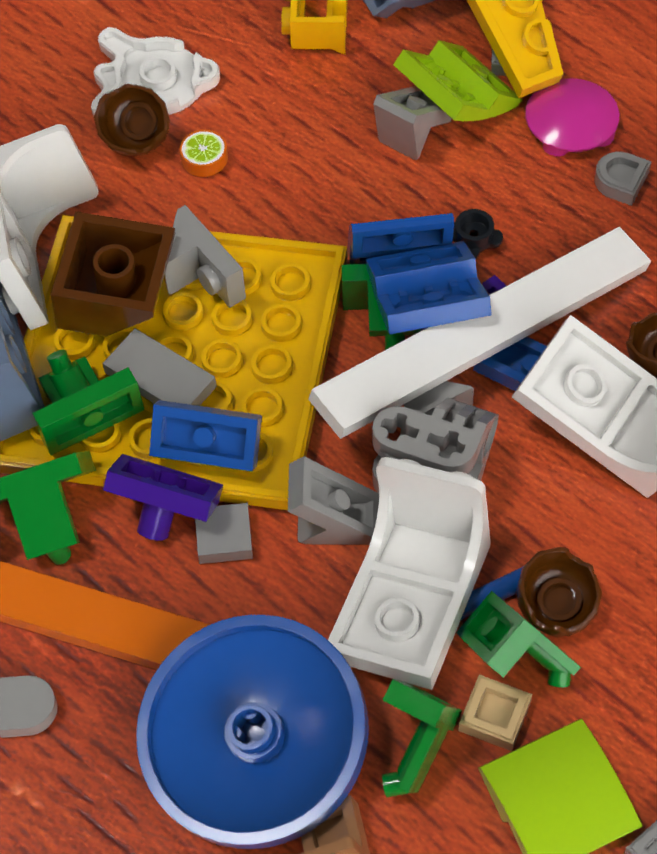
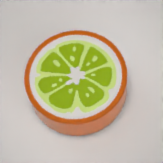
(203, 153)

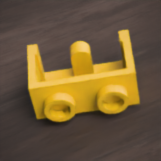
(316, 32)

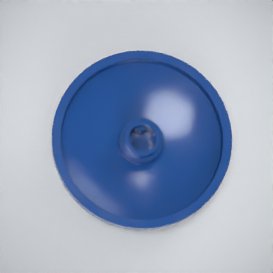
(252, 731)

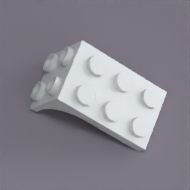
(37, 182)
(597, 402)
(415, 573)

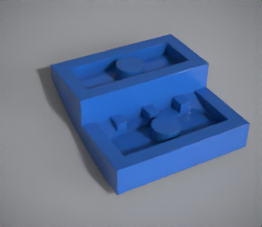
(398, 235)
(428, 287)

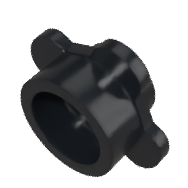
(476, 223)

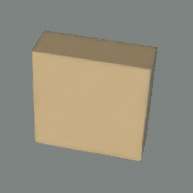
(495, 712)

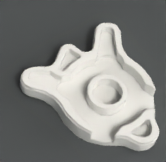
(155, 64)

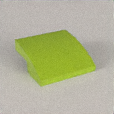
(457, 82)
(560, 794)

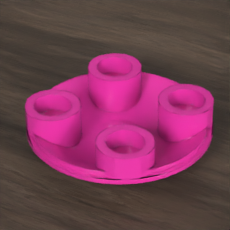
(572, 116)

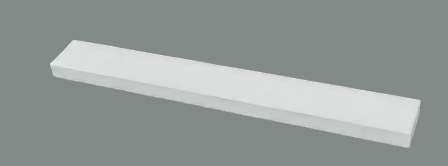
(451, 348)

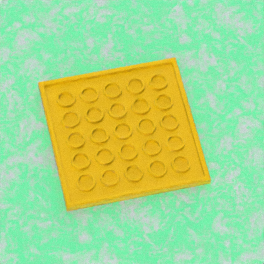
(260, 351)

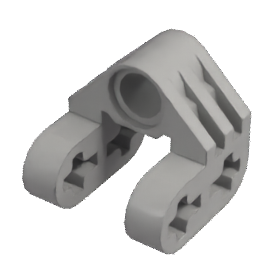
(449, 440)

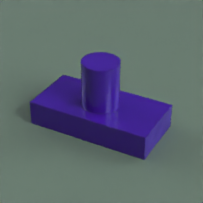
(162, 494)

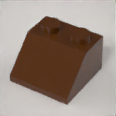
(110, 274)

